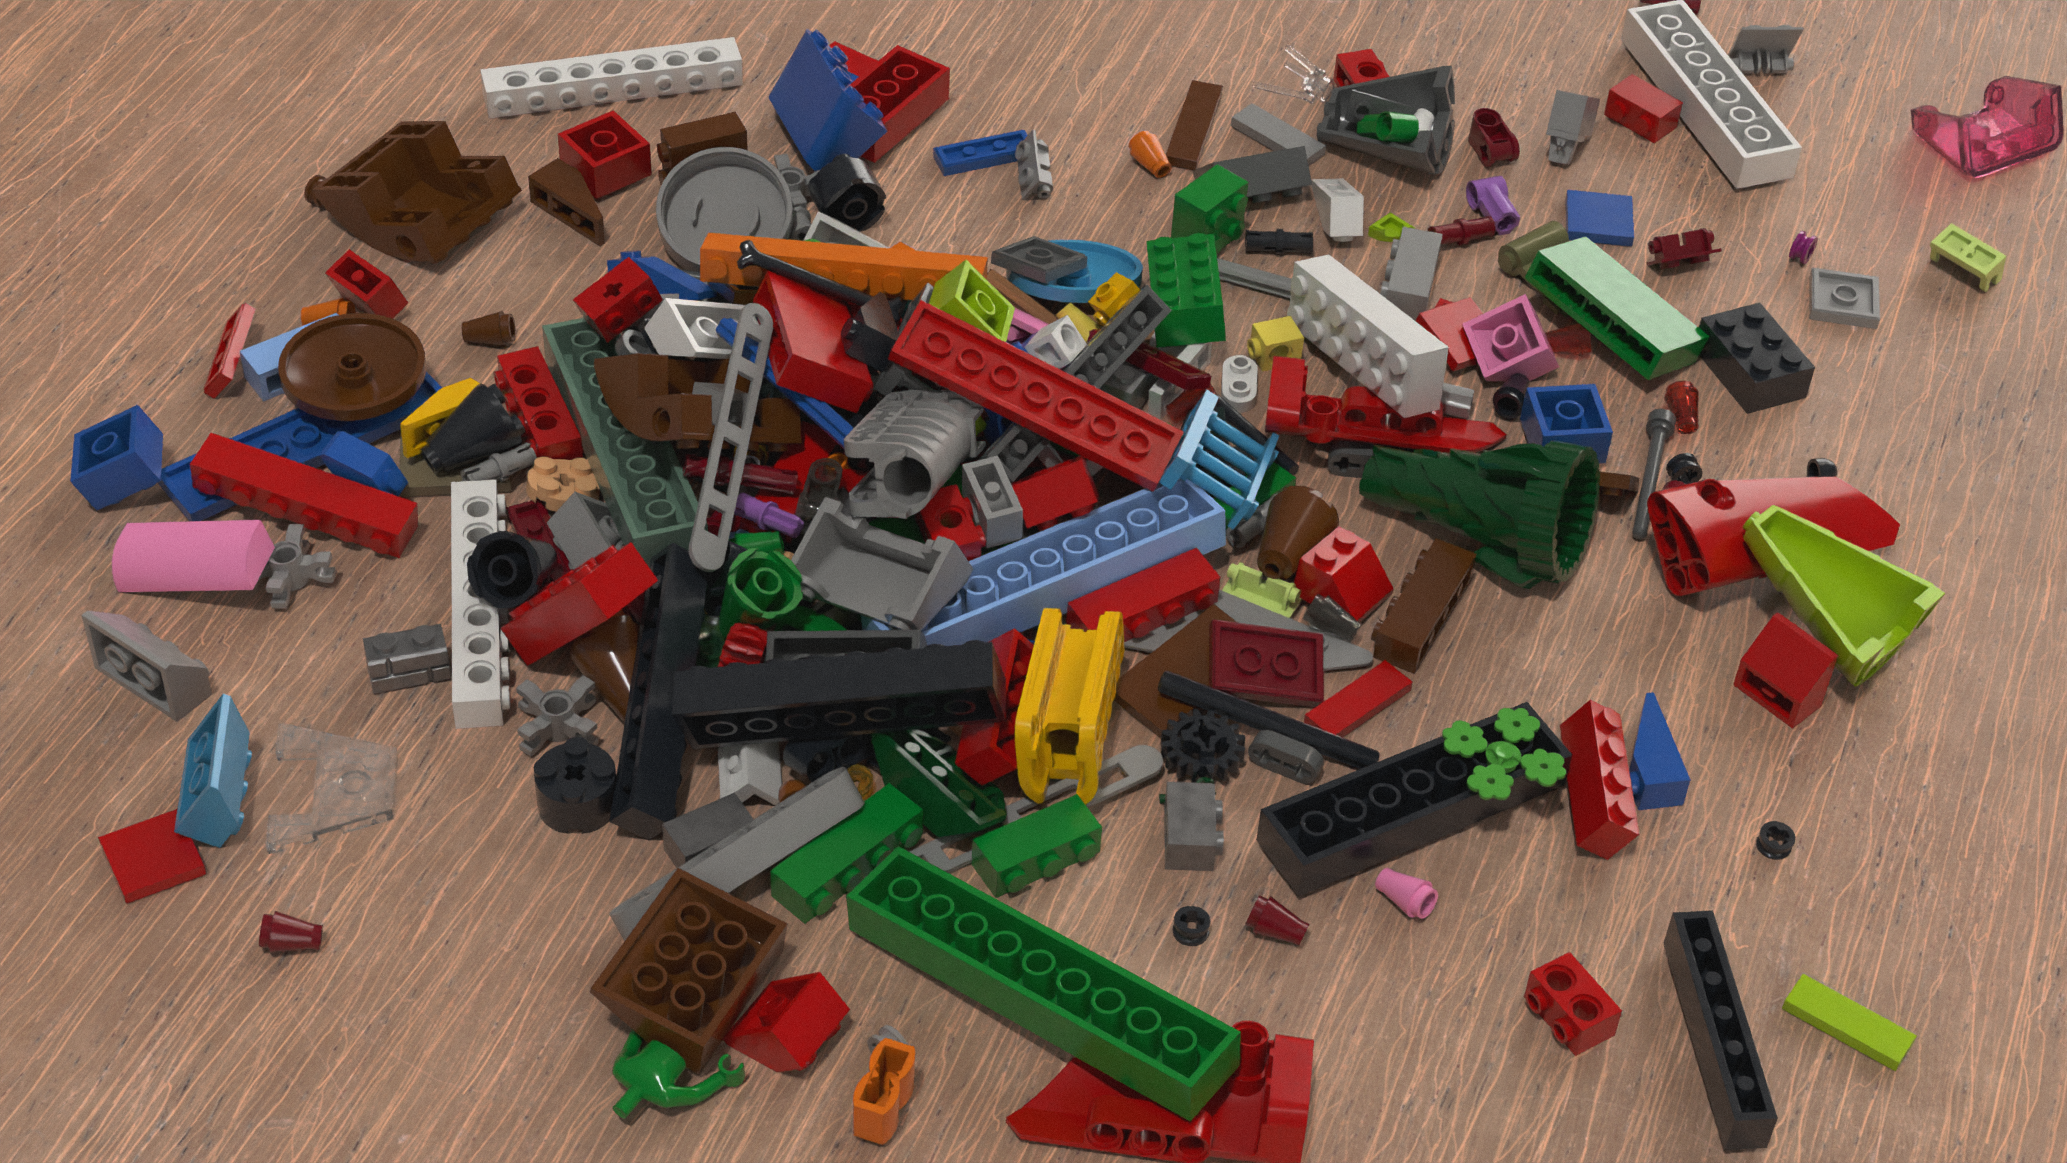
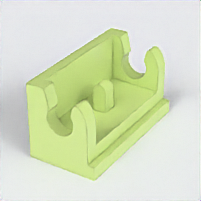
(1969, 254)

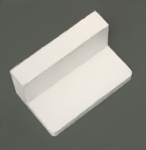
(750, 771)

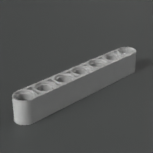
(758, 842)

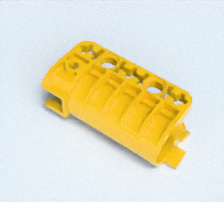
(1067, 703)

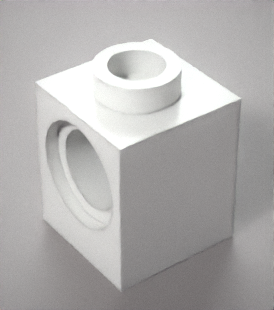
(1057, 343)

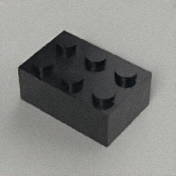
(1755, 358)

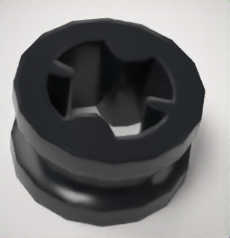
(1684, 468)
(1779, 832)
(1189, 936)

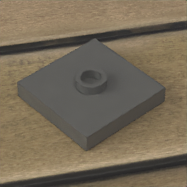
(1039, 259)

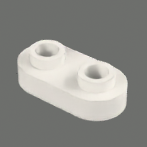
(1239, 382)

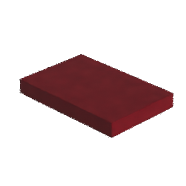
(1266, 663)

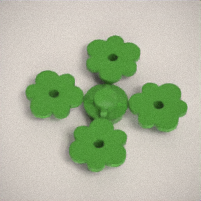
(1503, 756)

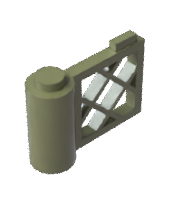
(1519, 254)

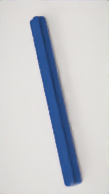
(815, 409)

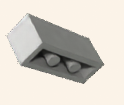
(1412, 270)

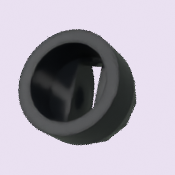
(1821, 468)

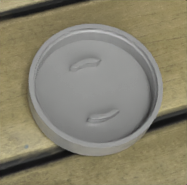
(723, 194)

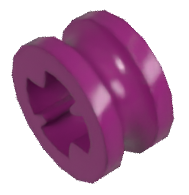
(1803, 247)

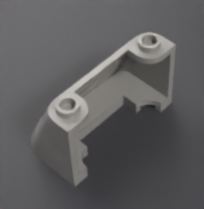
(877, 570)

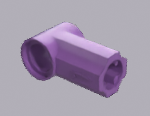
(1492, 199)

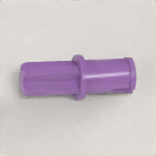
(768, 515)

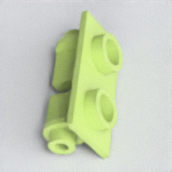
(1270, 594)

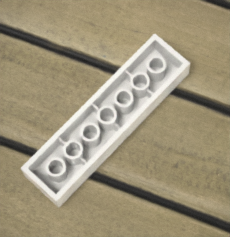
(1716, 96)

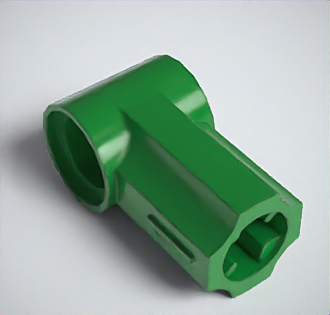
(1389, 127)

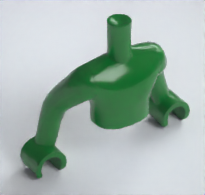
(654, 1075)

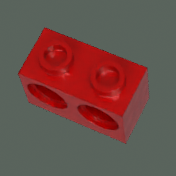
(1572, 1003)

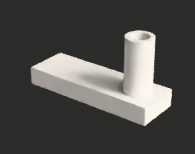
(1165, 392)

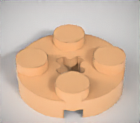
(558, 479)

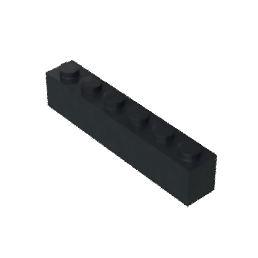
(1720, 1031)

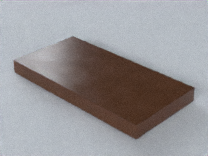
(1182, 654)

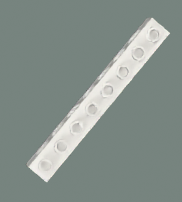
(611, 77)
(476, 625)

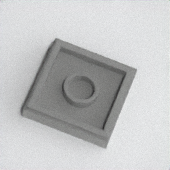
(1844, 298)

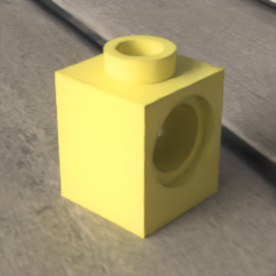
(1274, 338)

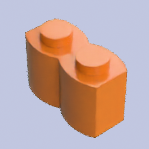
(883, 1091)

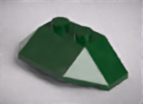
(928, 776)

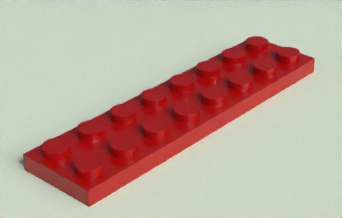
(1036, 395)

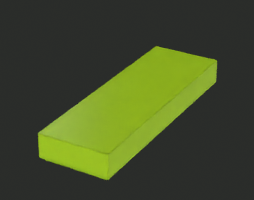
(1849, 1022)

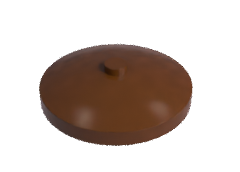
(352, 366)

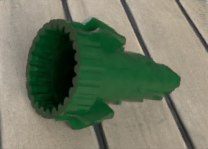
(1520, 501)

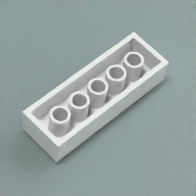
(1368, 336)

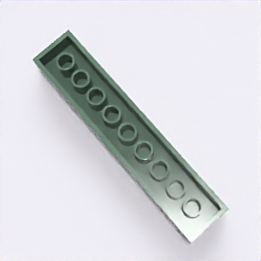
(635, 475)

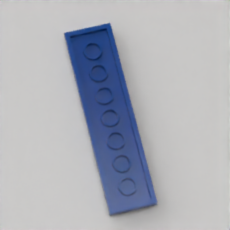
(291, 436)

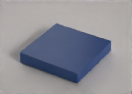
(1600, 217)

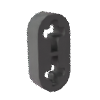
(1356, 454)
(1285, 756)

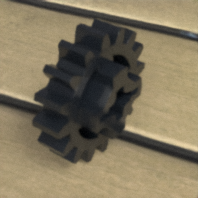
(1202, 746)

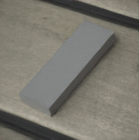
(1275, 132)

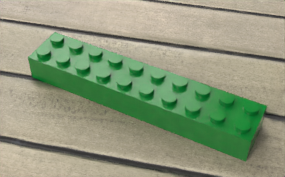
(1045, 982)

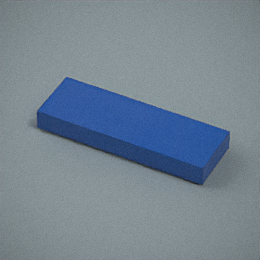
(978, 153)

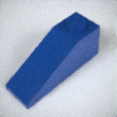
(667, 277)
(1655, 762)

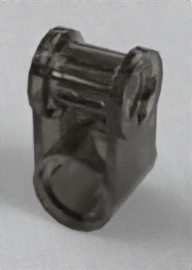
(822, 481)

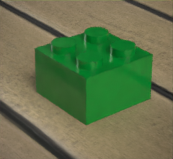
(1211, 206)

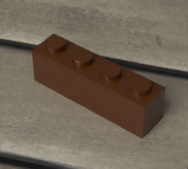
(1423, 606)

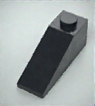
(871, 333)

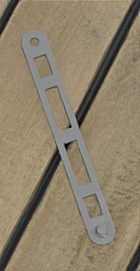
(705, 548)
(1136, 763)

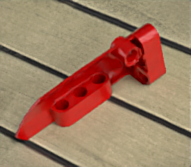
(1364, 417)
(1703, 522)
(1251, 1118)

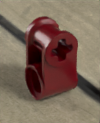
(1492, 138)

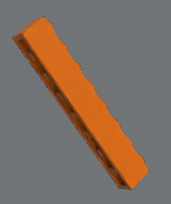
(859, 267)

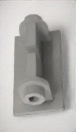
(1033, 166)

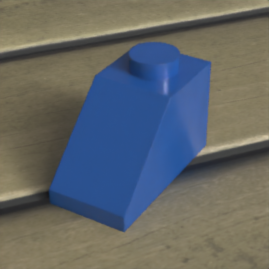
(363, 463)

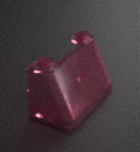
(2015, 125)

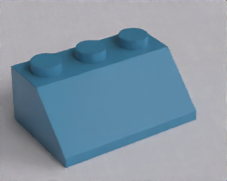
(214, 776)

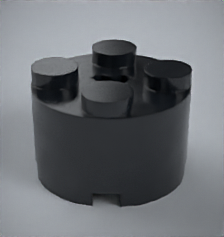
(848, 192)
(575, 786)

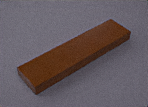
(1194, 124)

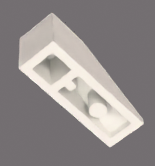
(1339, 208)

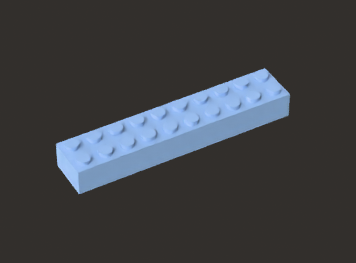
(1075, 559)

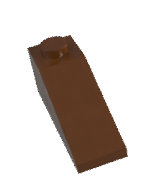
(565, 196)

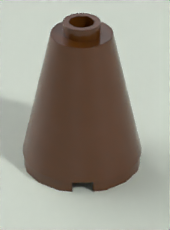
(1293, 526)
(609, 659)

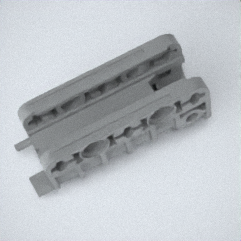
(915, 449)

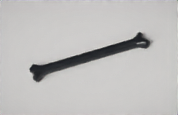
(753, 257)

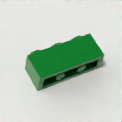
(1036, 846)

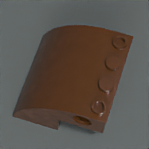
(417, 192)
(657, 402)

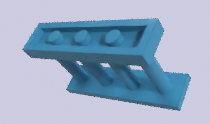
(1190, 451)

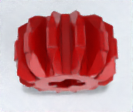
(744, 644)

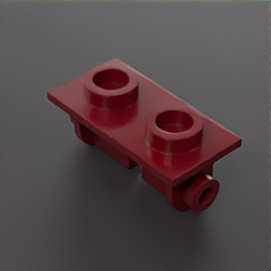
(1695, 247)

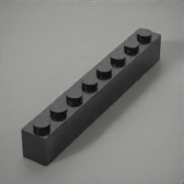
(651, 737)

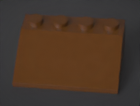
(690, 967)

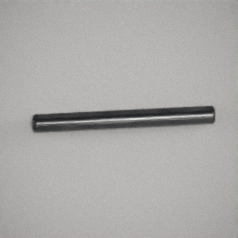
(1265, 719)

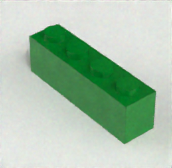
(846, 853)

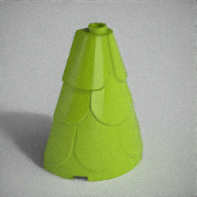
(1840, 590)

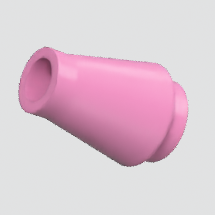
(1409, 893)

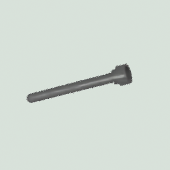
(1660, 427)

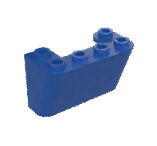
(820, 105)

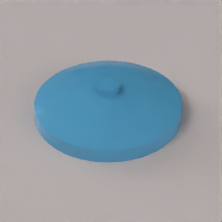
(1081, 285)

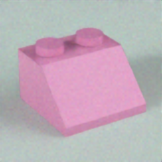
(1510, 342)

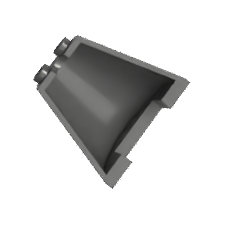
(1425, 89)

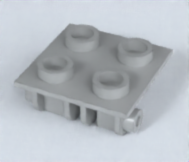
(1765, 47)

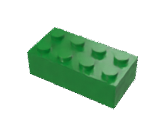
(1188, 282)

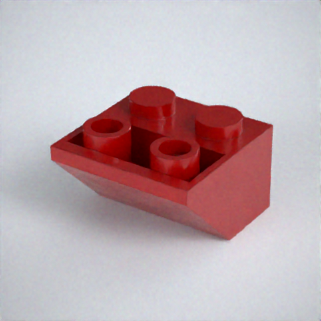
(1786, 671)

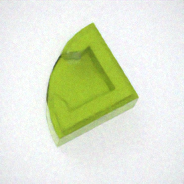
(1388, 228)

